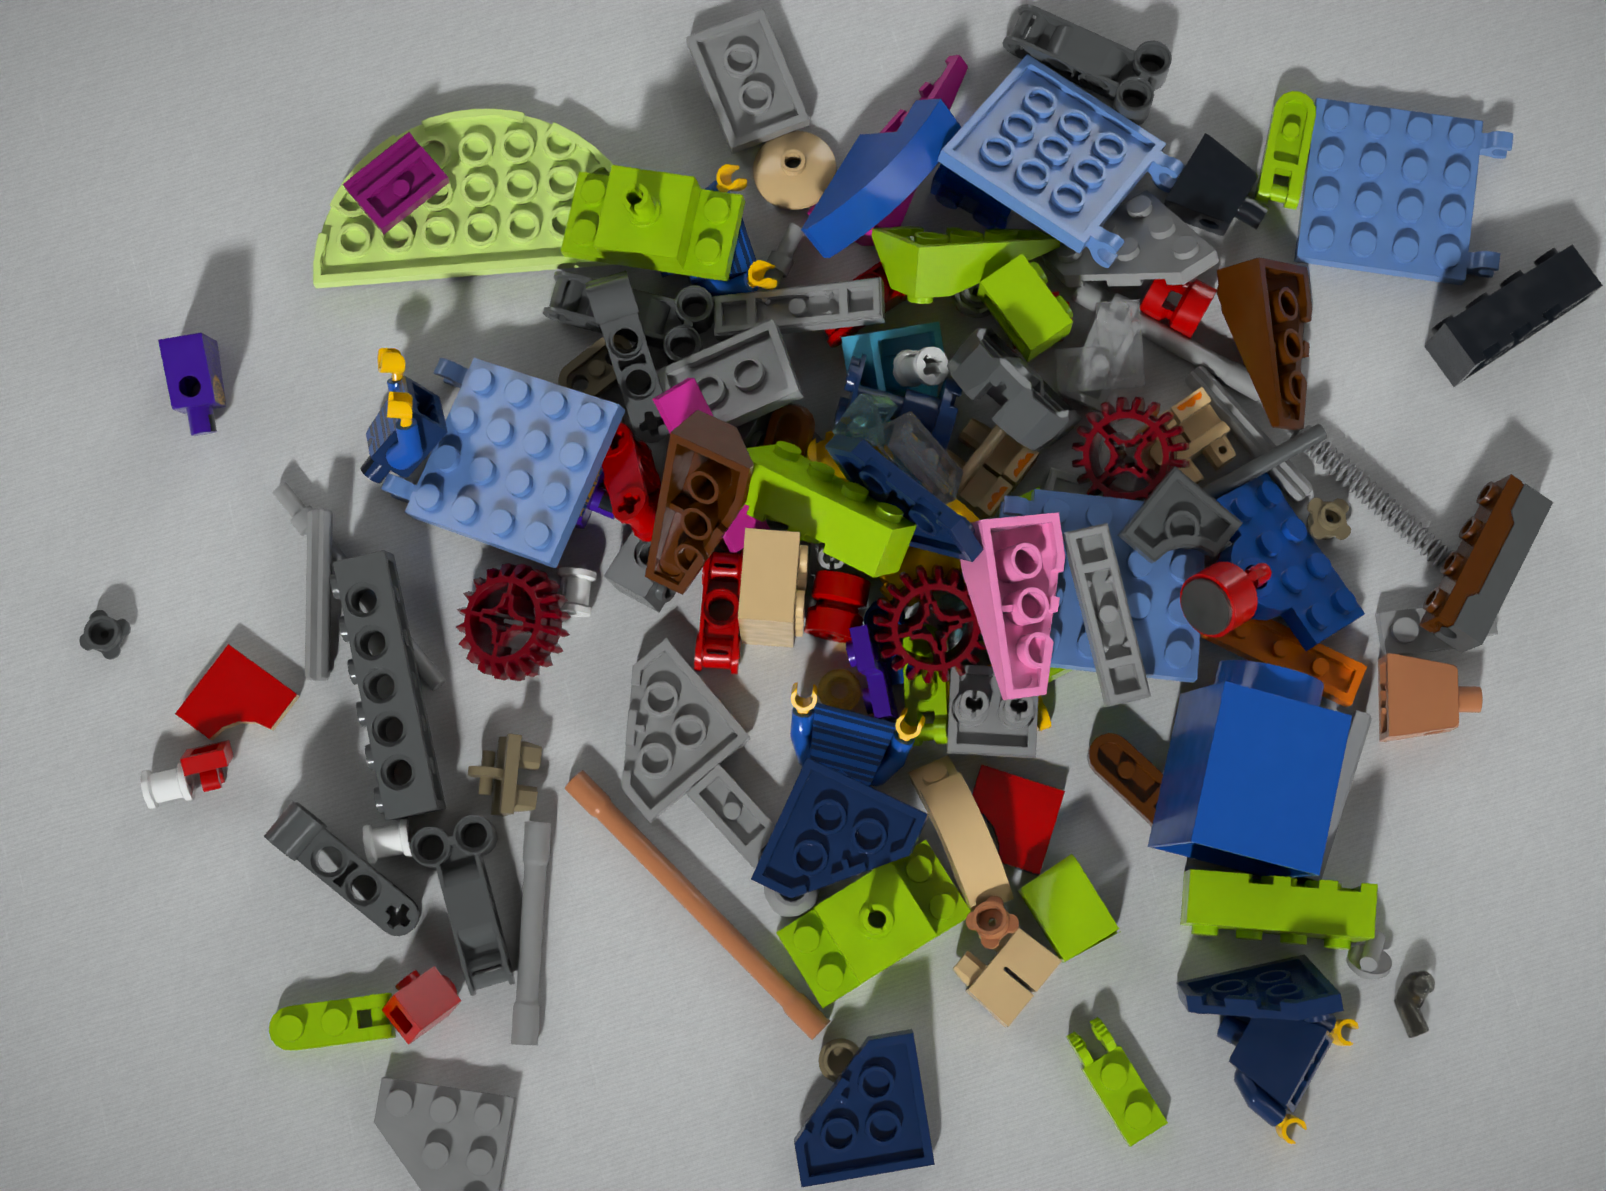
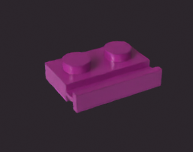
(396, 183)

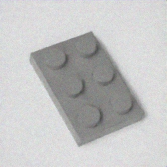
(747, 81)
(740, 375)

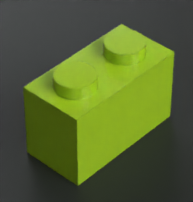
(1026, 306)

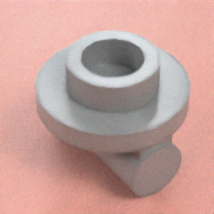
(1369, 959)

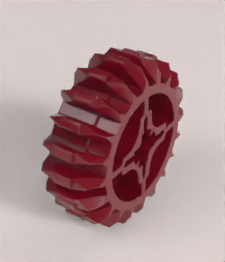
(1114, 440)
(512, 595)
(913, 628)

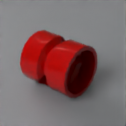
(1188, 312)
(837, 605)

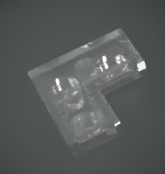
(1116, 359)

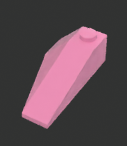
(1016, 597)

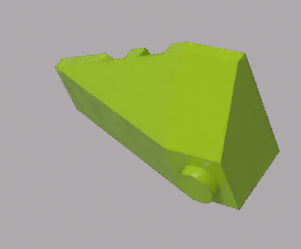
(942, 264)

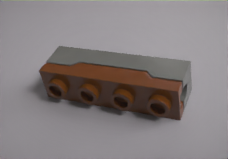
(1485, 563)

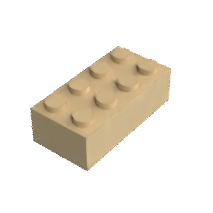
(772, 588)

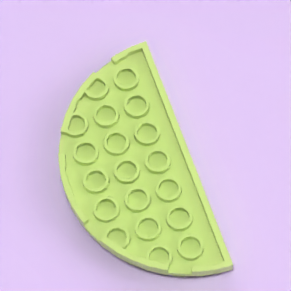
(496, 215)

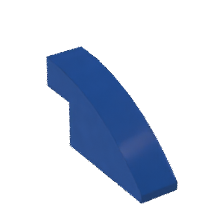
(879, 176)

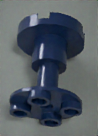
(935, 413)

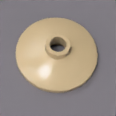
(797, 186)

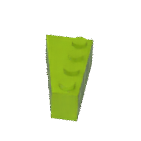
(827, 510)
(1278, 907)

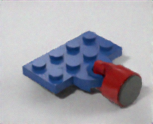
(1268, 573)

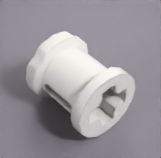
(920, 367)
(576, 588)
(166, 786)
(387, 840)

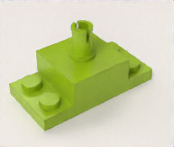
(653, 223)
(873, 924)

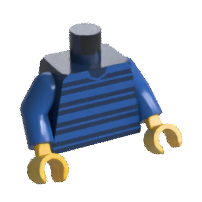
(746, 272)
(406, 424)
(850, 741)

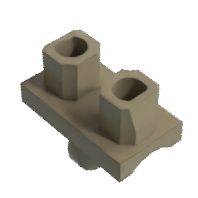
(511, 756)

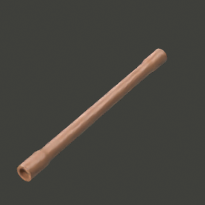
(793, 1002)

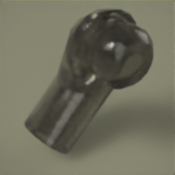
(1410, 999)

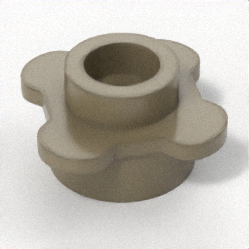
(1320, 527)

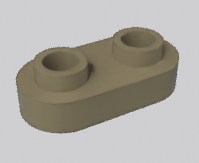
(592, 367)

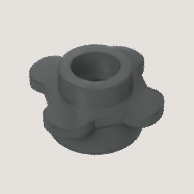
(101, 622)

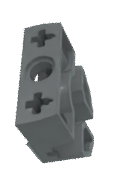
(1029, 406)

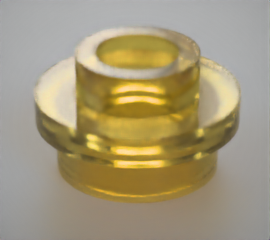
(843, 677)

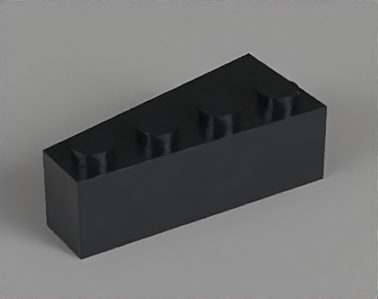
(1511, 314)

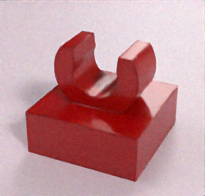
(208, 762)

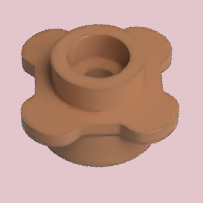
(992, 909)

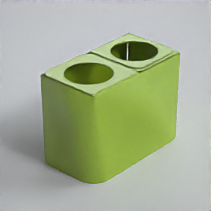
(1068, 909)

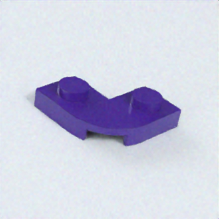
(863, 653)

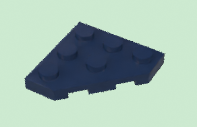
(937, 527)
(834, 832)
(1272, 990)
(869, 1117)

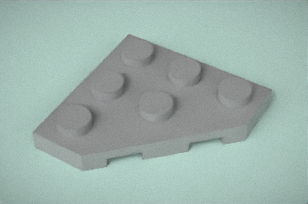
(1154, 248)
(672, 731)
(446, 1134)

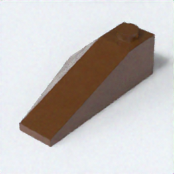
(1266, 315)
(699, 498)

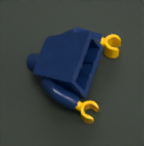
(1278, 1062)

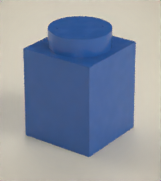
(1252, 772)

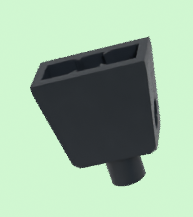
(1215, 190)

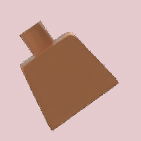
(1421, 697)

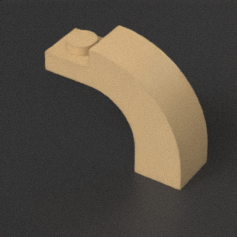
(962, 832)

